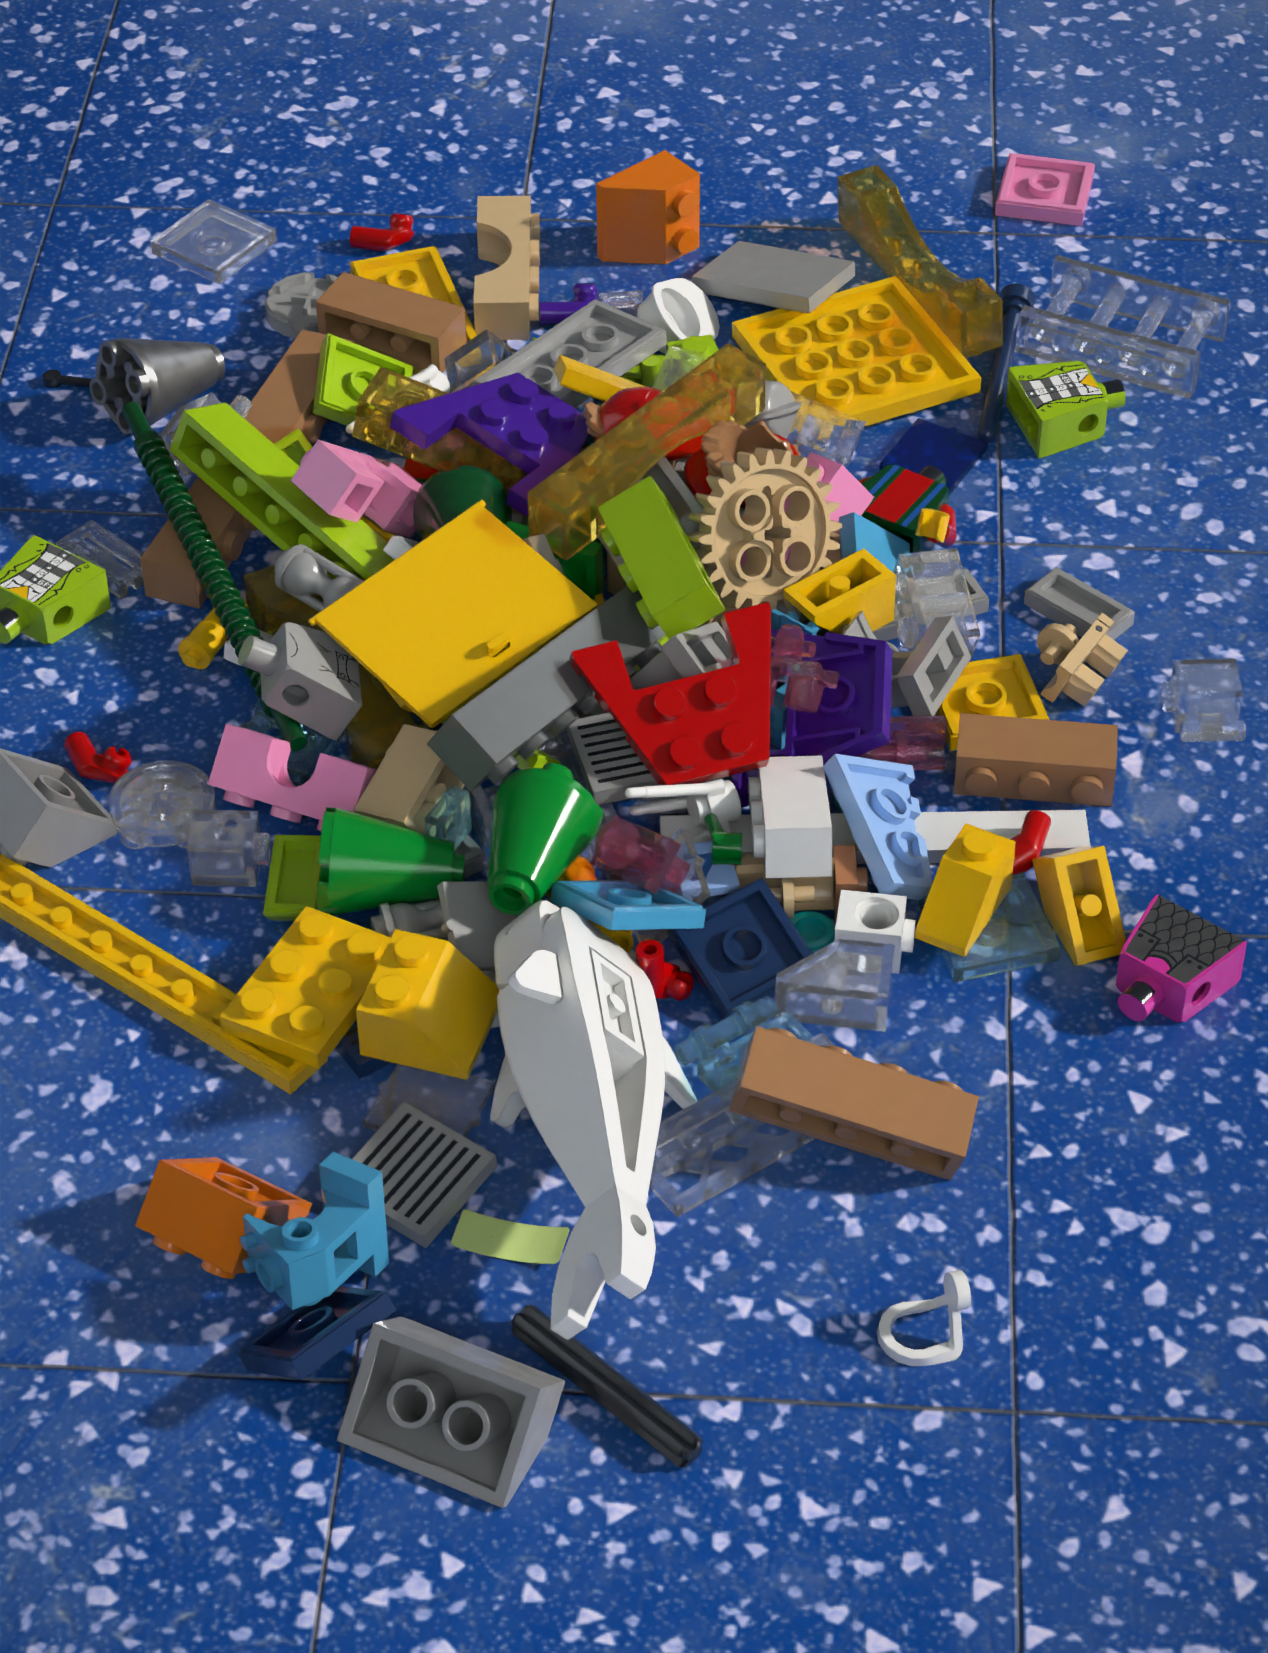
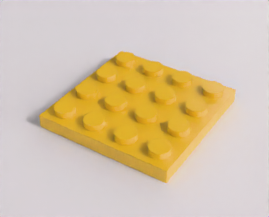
(861, 353)

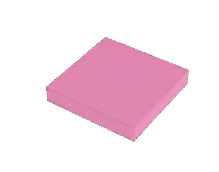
(1045, 189)

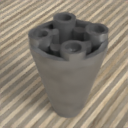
(154, 374)

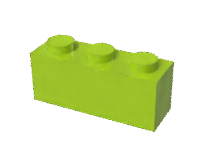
(658, 559)

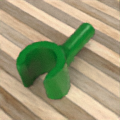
(725, 845)

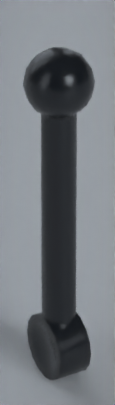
(53, 379)

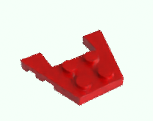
(699, 723)

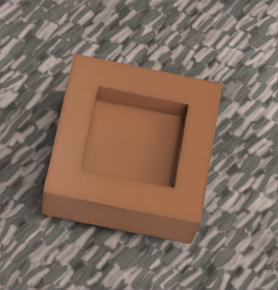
(846, 873)

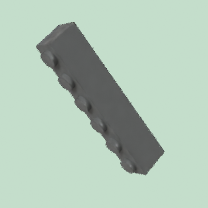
(540, 695)

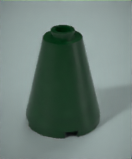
(455, 491)

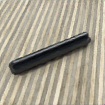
(608, 1387)

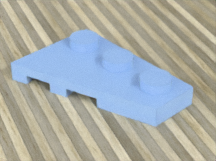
(882, 822)

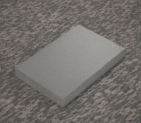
(774, 276)

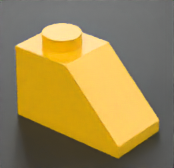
(844, 589)
(966, 889)
(1081, 902)

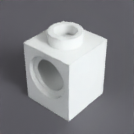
(876, 920)

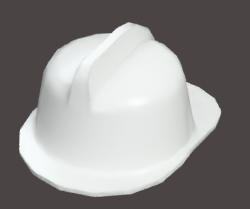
(680, 310)

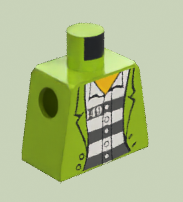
(1060, 404)
(49, 593)

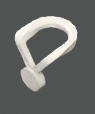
(956, 1297)

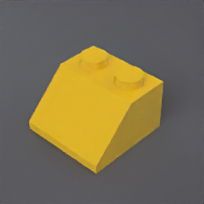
(426, 1007)

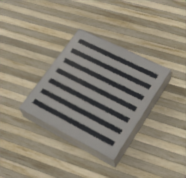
(606, 758)
(424, 1171)

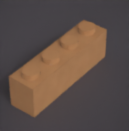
(854, 1102)

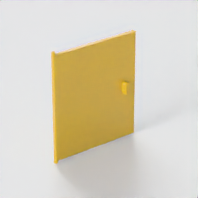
(449, 608)

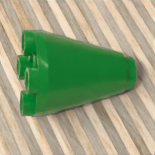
(537, 834)

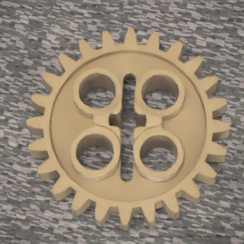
(764, 527)

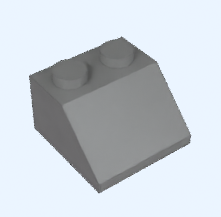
(46, 812)

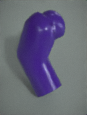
(555, 312)

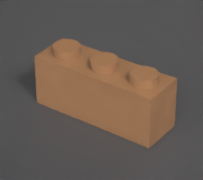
(392, 321)
(1036, 759)

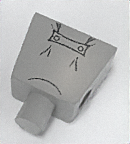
(306, 677)

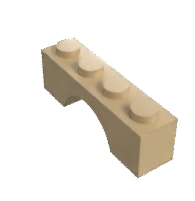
(509, 294)

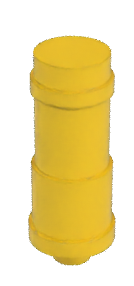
(203, 642)

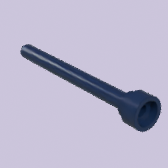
(1014, 299)

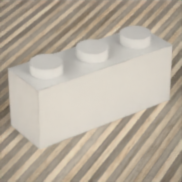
(791, 817)

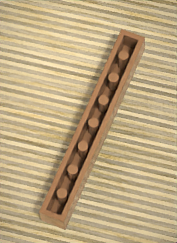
(277, 410)

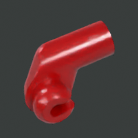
(383, 239)
(94, 765)
(1030, 840)
(664, 976)

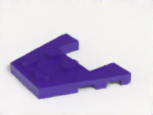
(510, 419)
(848, 718)

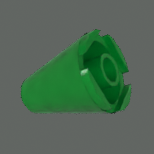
(379, 863)

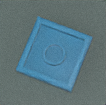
(627, 906)

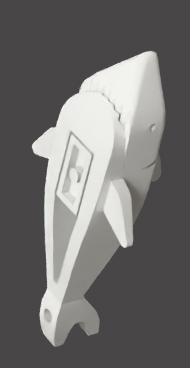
(594, 1078)

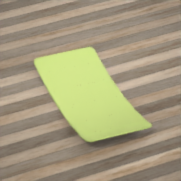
(509, 1239)

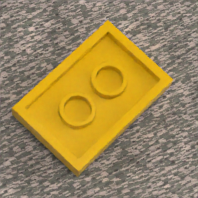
(306, 988)

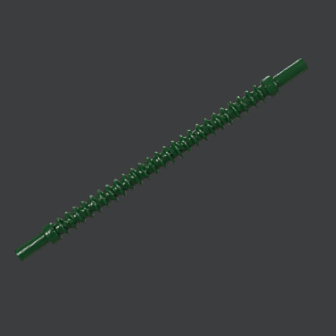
(203, 553)

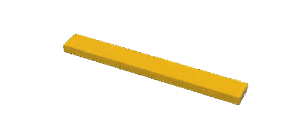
(135, 969)

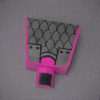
(1176, 963)

